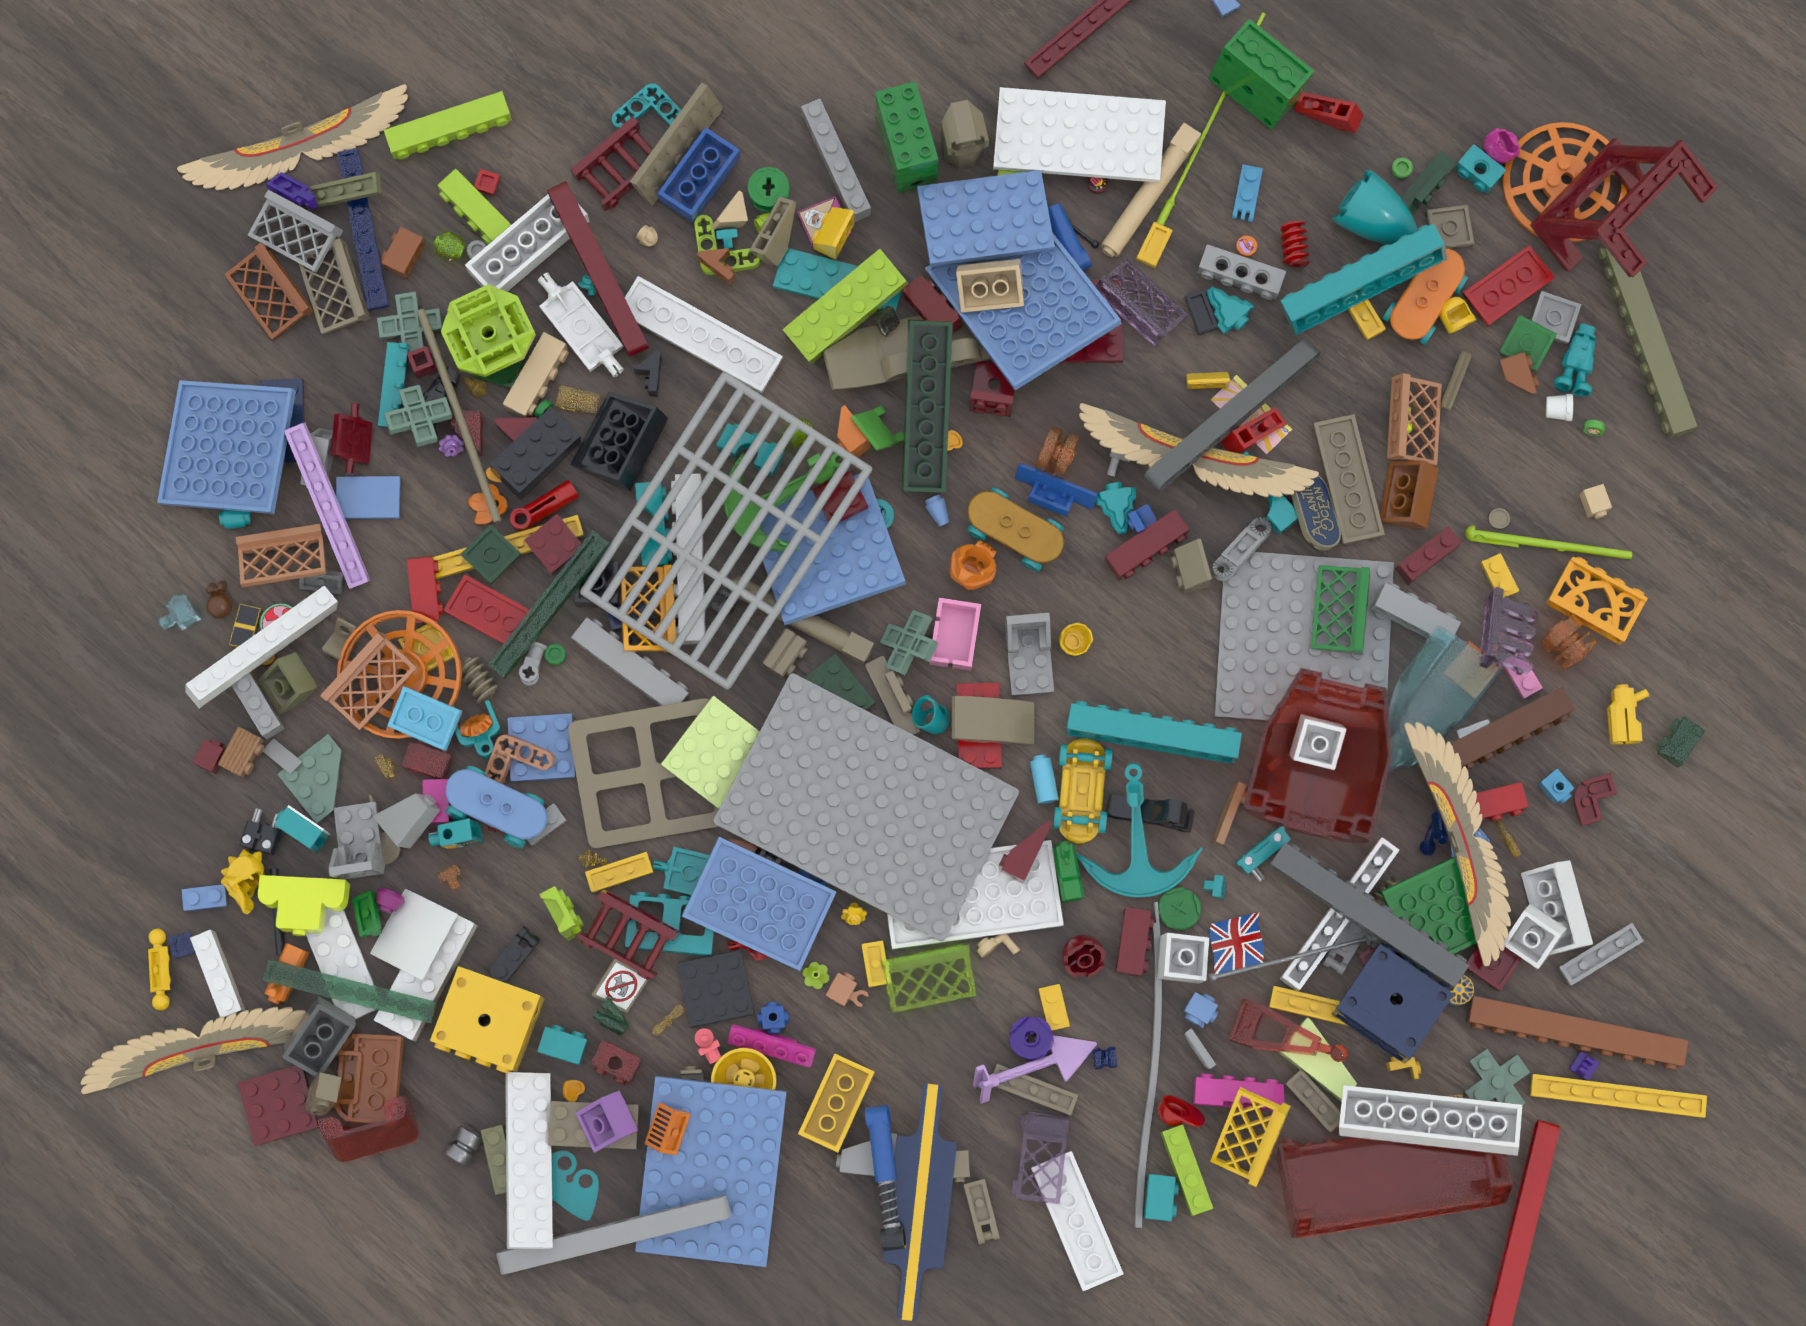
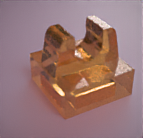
(451, 876)

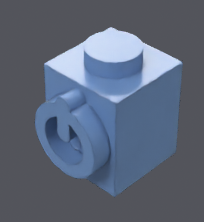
(1201, 1010)

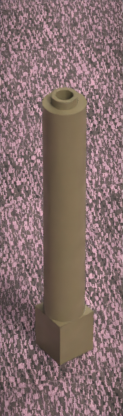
(848, 643)

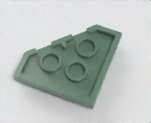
(316, 778)

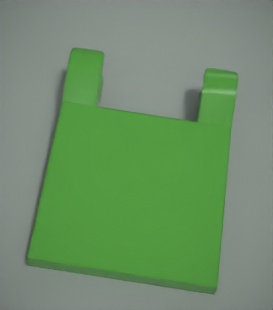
(875, 430)

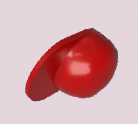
(1176, 1112)

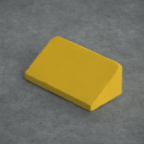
(1207, 380)

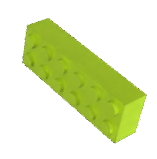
(845, 306)

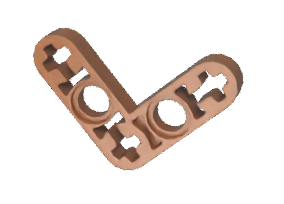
(508, 754)

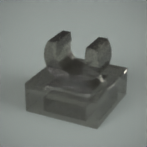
(886, 320)

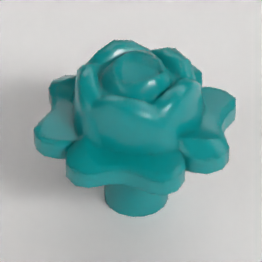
(587, 284)

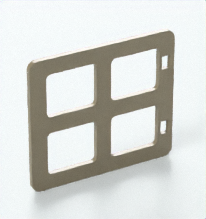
(648, 773)

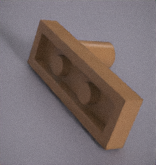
(1236, 796)

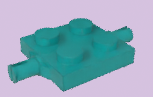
(682, 870)

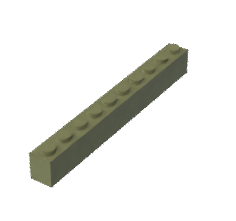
(1650, 347)

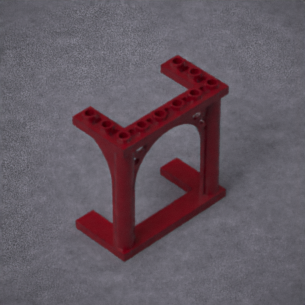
(1558, 220)

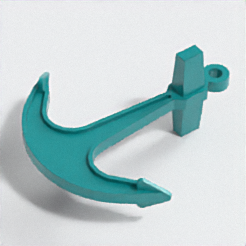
(1140, 877)

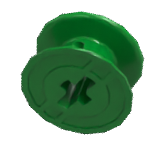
(758, 186)

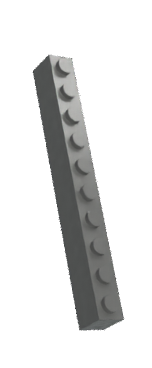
(1368, 915)

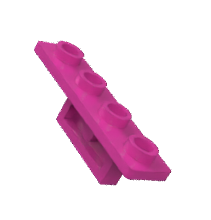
(772, 1045)

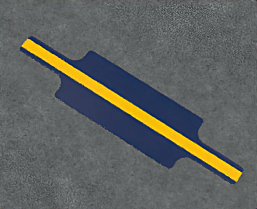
(923, 1200)

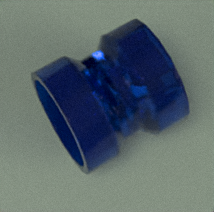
(1109, 1055)

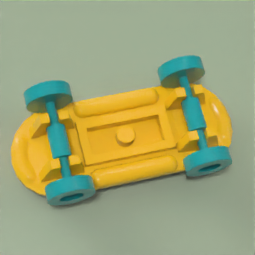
(1082, 790)

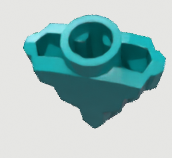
(1229, 310)
(1117, 504)

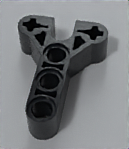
(1164, 813)

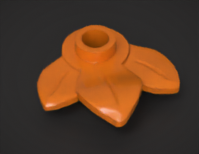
(478, 503)

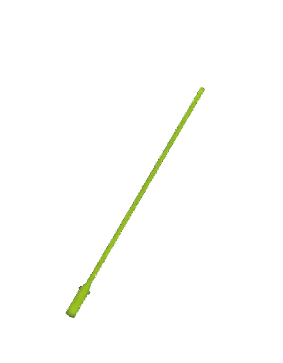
(1170, 202)

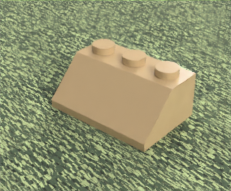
(990, 285)

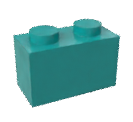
(563, 1045)
(1160, 1197)

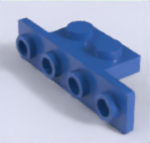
(1054, 492)

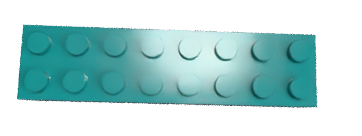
(1364, 279)
(1153, 733)

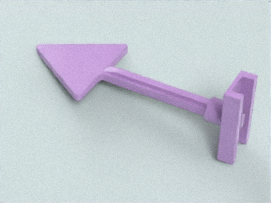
(1065, 1051)

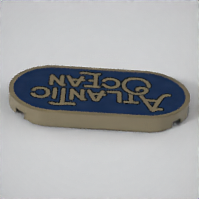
(1317, 515)

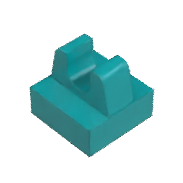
(727, 236)
(1217, 887)

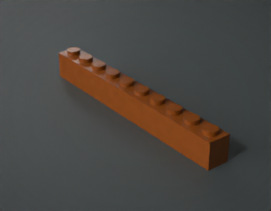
(1576, 1031)

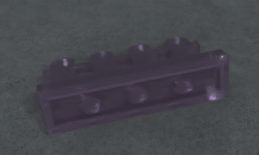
(1498, 624)

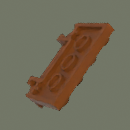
(368, 1076)

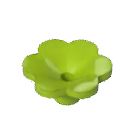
(811, 980)

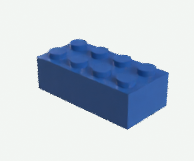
(699, 175)

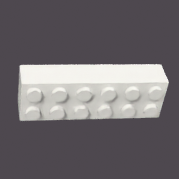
(520, 247)
(434, 980)

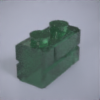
(1680, 741)

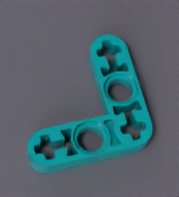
(648, 104)

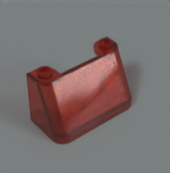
(394, 1131)

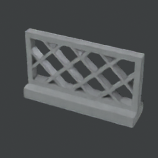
(306, 218)

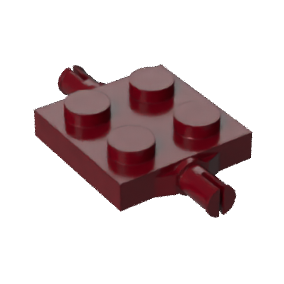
(351, 438)

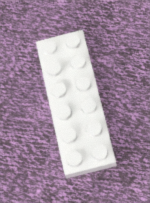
(340, 956)
(1079, 1225)

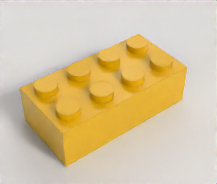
(836, 1103)

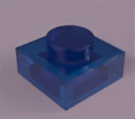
(181, 945)

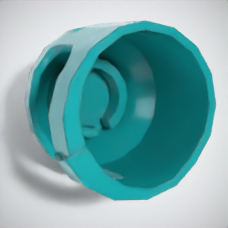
(940, 719)

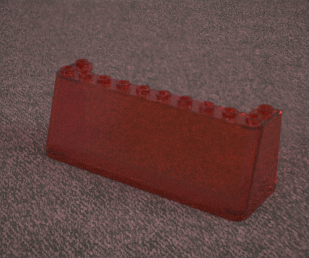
(1384, 1182)

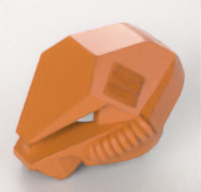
(973, 565)

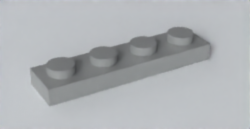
(1600, 954)

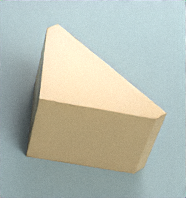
(733, 215)

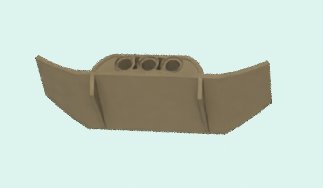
(875, 359)

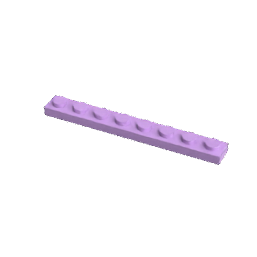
(327, 505)

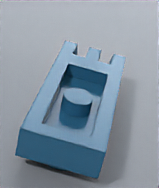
(1247, 192)

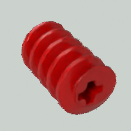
(1293, 244)

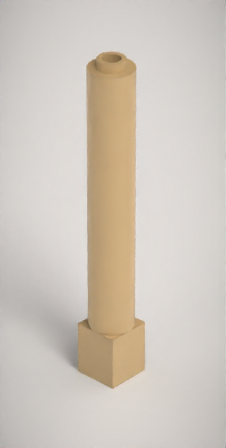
(1149, 192)

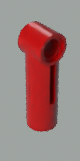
(544, 506)

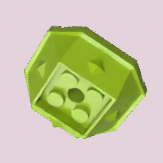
(483, 312)

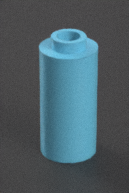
(1044, 779)

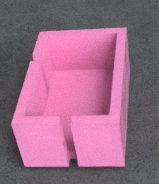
(956, 633)

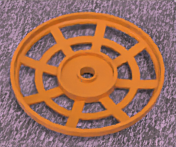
(1552, 172)
(419, 677)

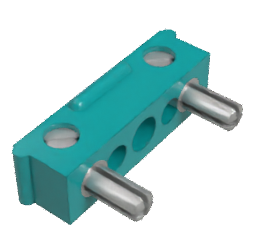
(1261, 851)

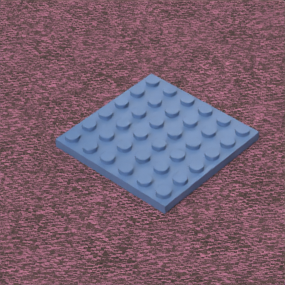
(226, 446)
(849, 567)

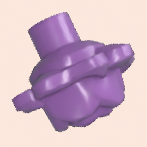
(451, 445)

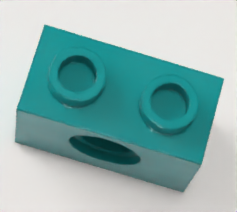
(1478, 159)

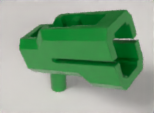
(1067, 872)

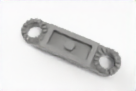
(1241, 549)

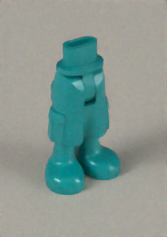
(1579, 359)

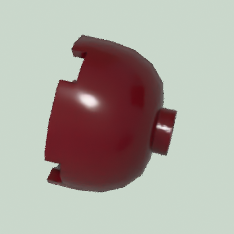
(1083, 956)

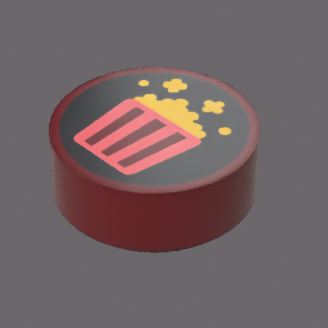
(1097, 185)

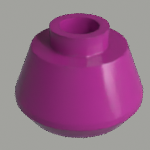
(389, 900)

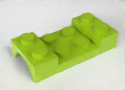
(562, 912)

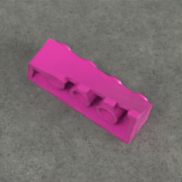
(1224, 1091)

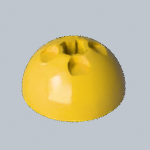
(744, 1061)

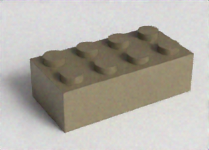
(567, 1131)

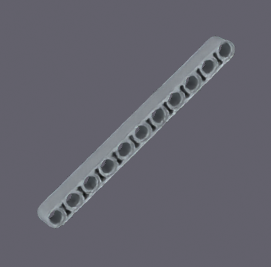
(617, 1234)

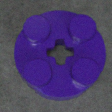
(1032, 1026)

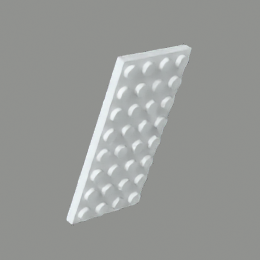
(1079, 134)
(997, 903)

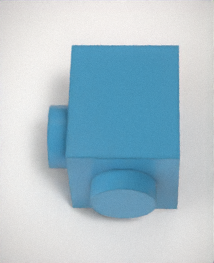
(1556, 787)

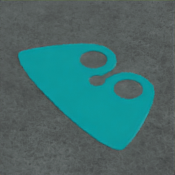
(571, 1195)

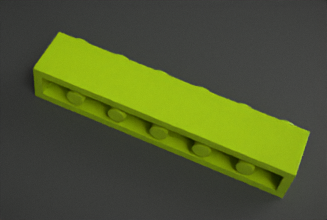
(448, 125)

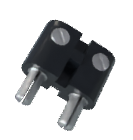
(260, 837)

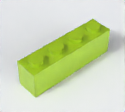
(473, 206)
(1186, 1170)

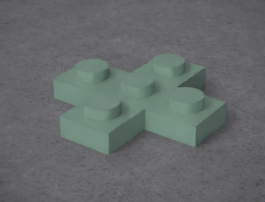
(407, 323)
(418, 415)
(909, 642)
(1496, 1080)

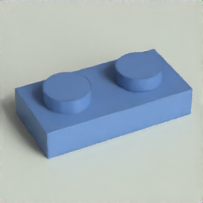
(204, 898)

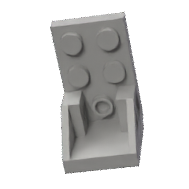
(1029, 654)
(358, 842)

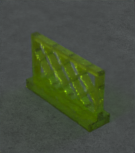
(927, 958)

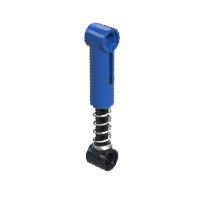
(879, 1122)

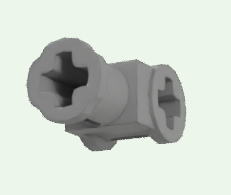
(532, 663)

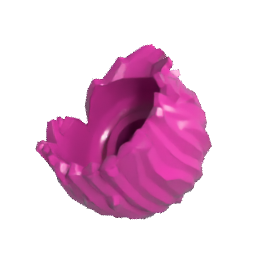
(1501, 145)

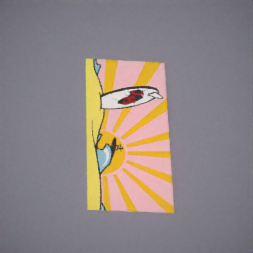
(1226, 394)

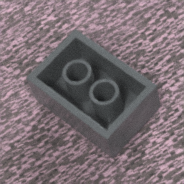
(318, 1037)

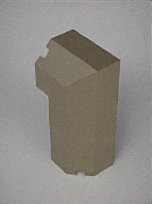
(963, 135)

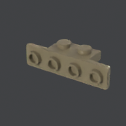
(890, 691)

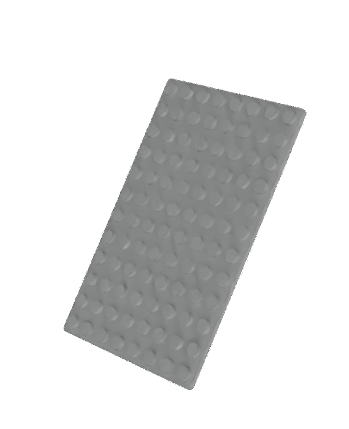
(866, 807)

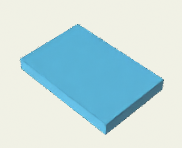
(424, 718)

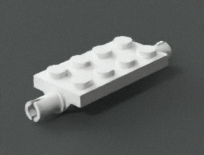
(580, 325)

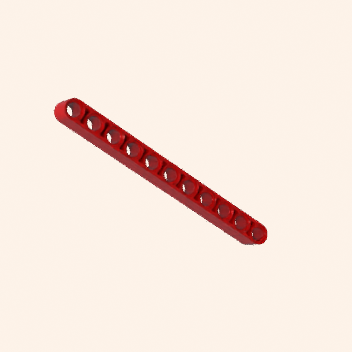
(1523, 1224)

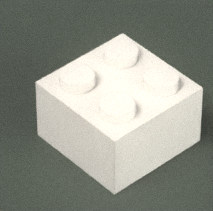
(1317, 742)
(1534, 936)
(1183, 958)

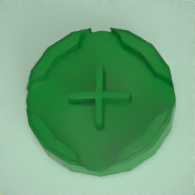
(1179, 908)

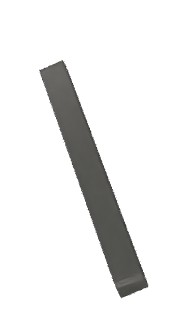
(1232, 414)

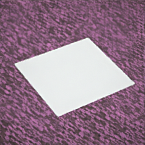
(414, 934)

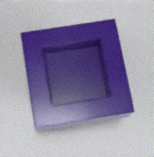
(1584, 1066)

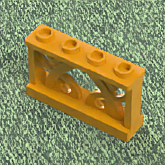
(1608, 628)

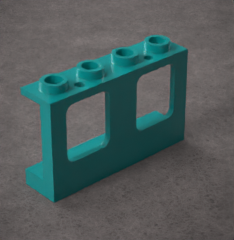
(671, 915)

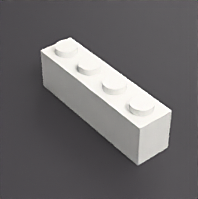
(217, 973)

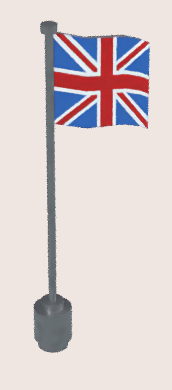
(1239, 946)

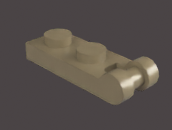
(981, 1210)

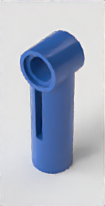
(1065, 234)

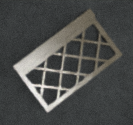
(351, 285)

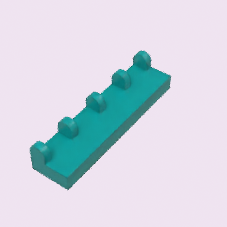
(393, 379)

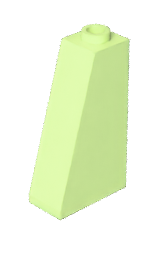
(1322, 1067)

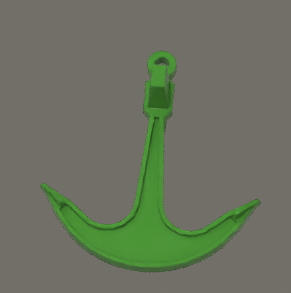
(789, 491)

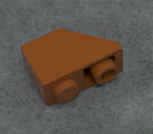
(1518, 372)

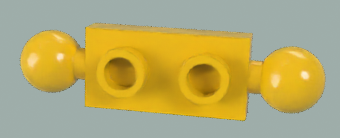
(159, 969)

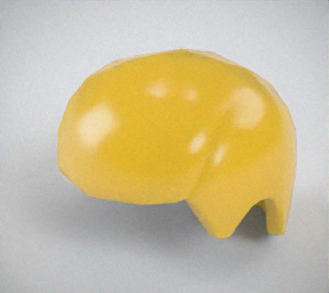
(1075, 639)

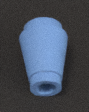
(937, 509)

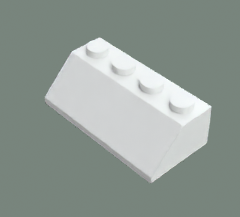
(1557, 895)

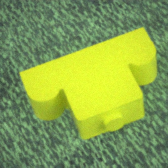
(302, 901)

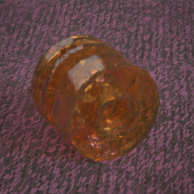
(1568, 642)

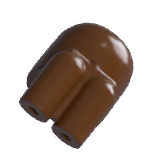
(219, 603)

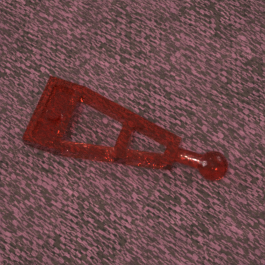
(1249, 1019)

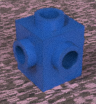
(773, 1026)

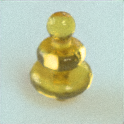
(477, 387)
(587, 858)

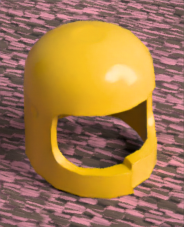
(1456, 315)

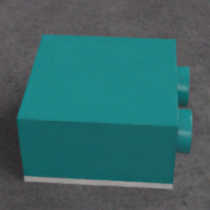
(302, 829)

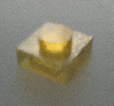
(386, 766)

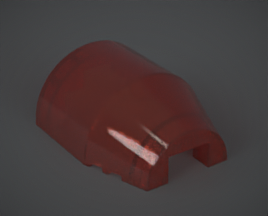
(1313, 798)

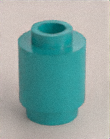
(234, 519)

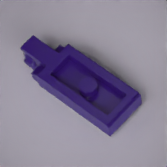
(292, 190)

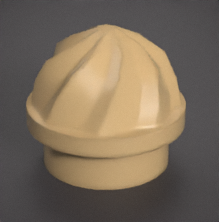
(647, 236)

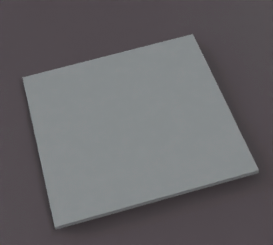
(1270, 631)

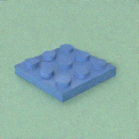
(547, 732)

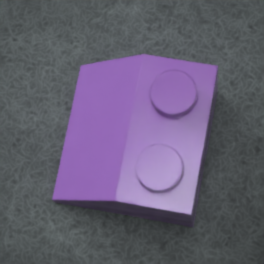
(606, 1121)

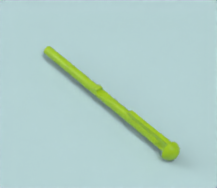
(1514, 541)

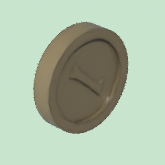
(1499, 518)

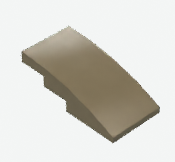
(992, 720)

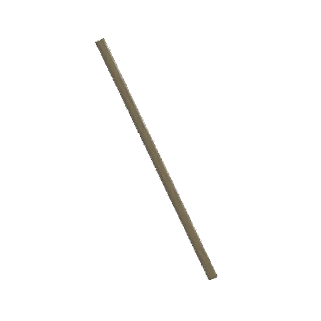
(459, 416)

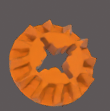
(476, 725)

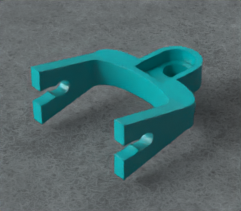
(484, 739)

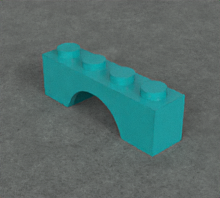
(652, 507)
(1281, 512)

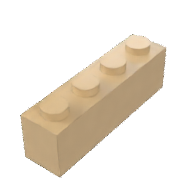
(535, 376)

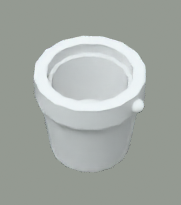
(1560, 407)

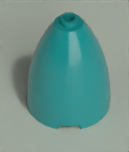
(1375, 211)

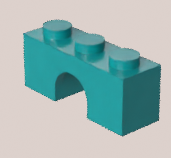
(745, 442)

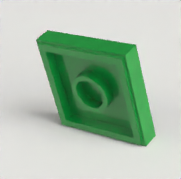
(1528, 337)

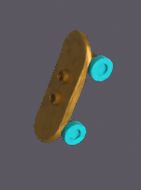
(1015, 528)

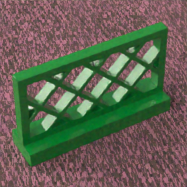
(1359, 612)

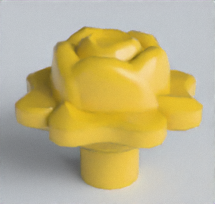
(854, 914)

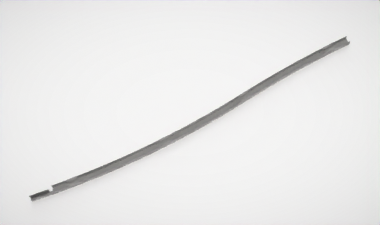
(1152, 1076)

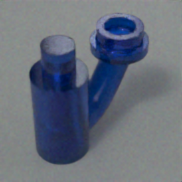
(1435, 830)

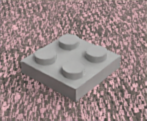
(1556, 315)

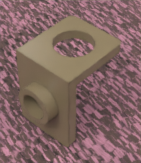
(338, 639)
(692, 1072)

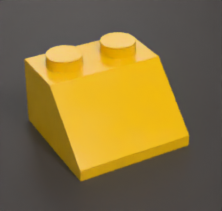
(834, 231)

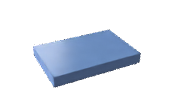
(369, 497)

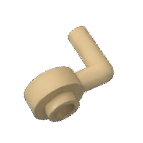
(988, 945)

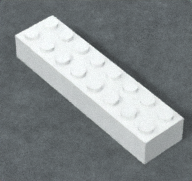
(1430, 1120)

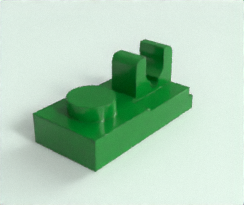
(367, 914)

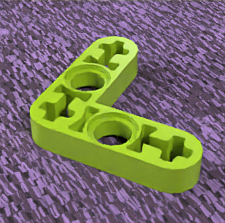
(736, 253)

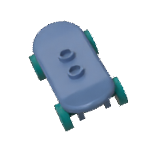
(496, 805)

